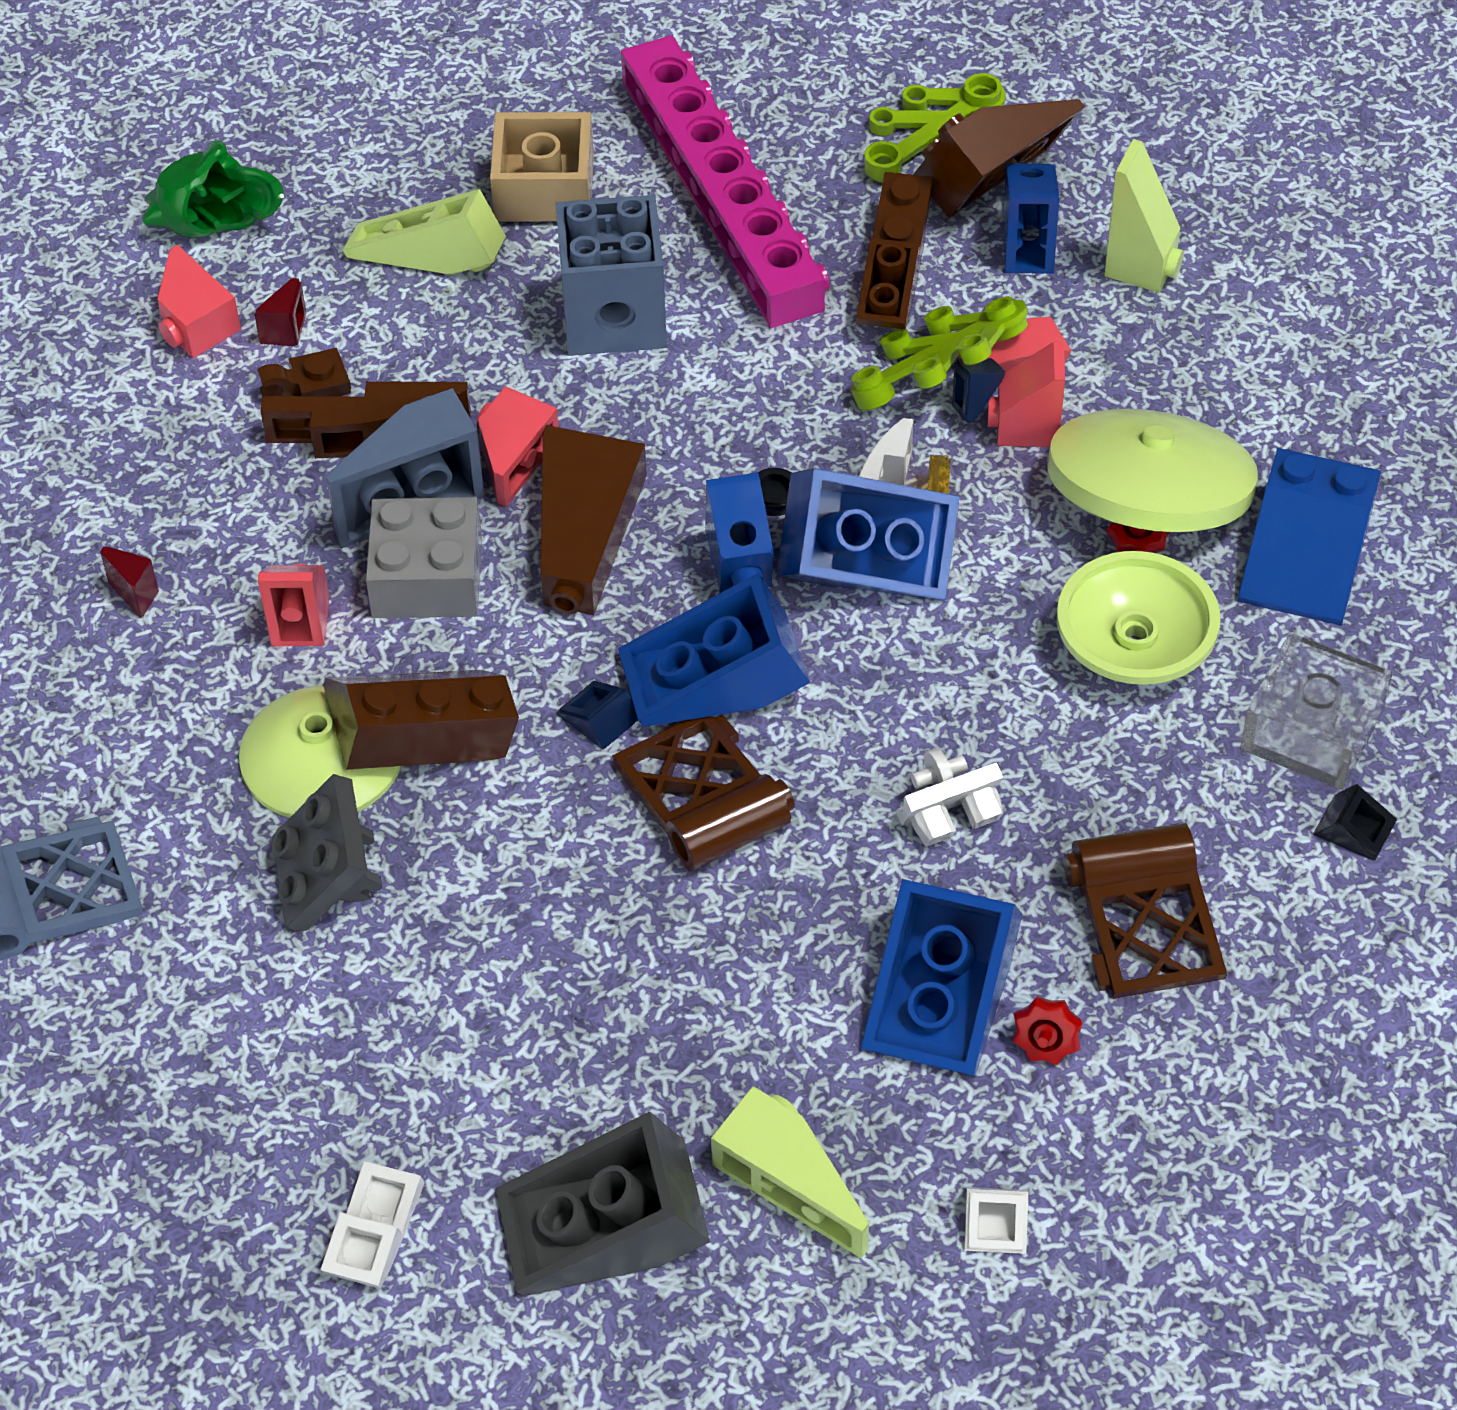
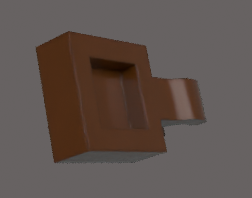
(308, 375)

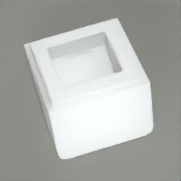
(996, 1220)

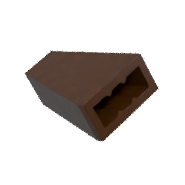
(586, 509)

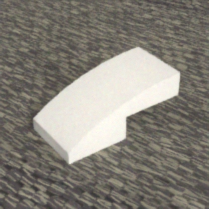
(891, 455)
(374, 1225)

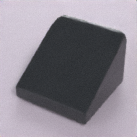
(1356, 822)

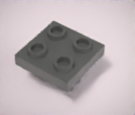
(322, 855)

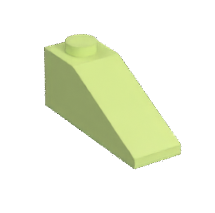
(1142, 225)
(432, 237)
(779, 1158)

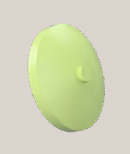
(1152, 470)

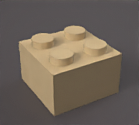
(540, 162)

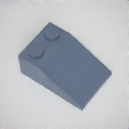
(416, 453)

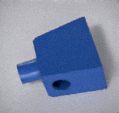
(1032, 200)
(738, 530)

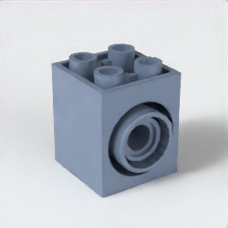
(612, 275)

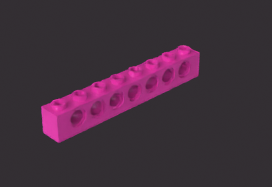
(724, 182)

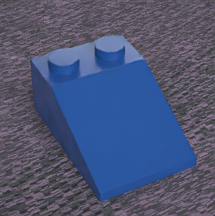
(867, 534)
(1309, 536)
(715, 658)
(941, 977)

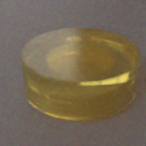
(939, 473)

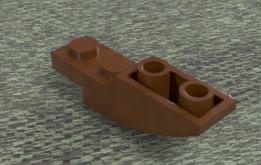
(895, 251)
(343, 422)

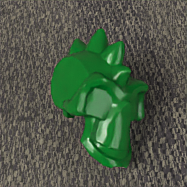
(211, 194)

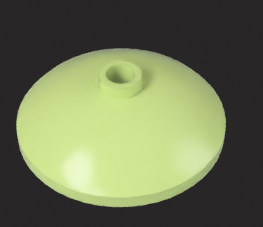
(1142, 598)
(289, 763)

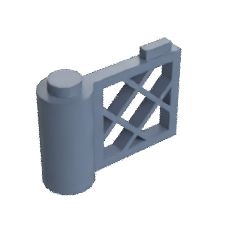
(17, 908)

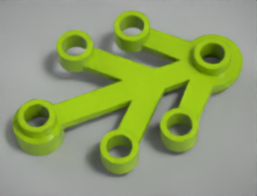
(885, 156)
(936, 353)

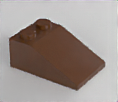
(975, 149)

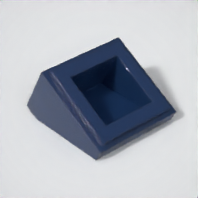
(975, 386)
(600, 712)

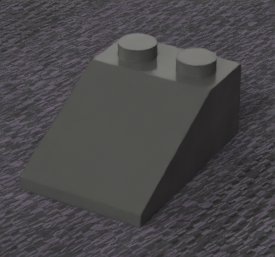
(603, 1209)

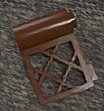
(719, 814)
(1137, 867)

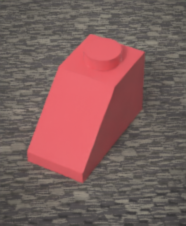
(194, 306)
(1030, 400)
(513, 440)
(295, 604)

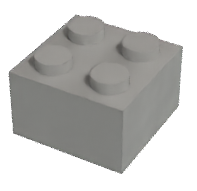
(424, 557)

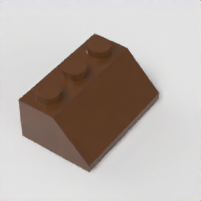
(421, 717)

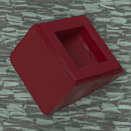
(282, 315)
(131, 578)

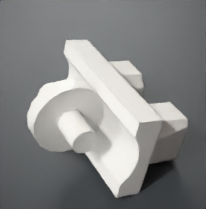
(929, 806)

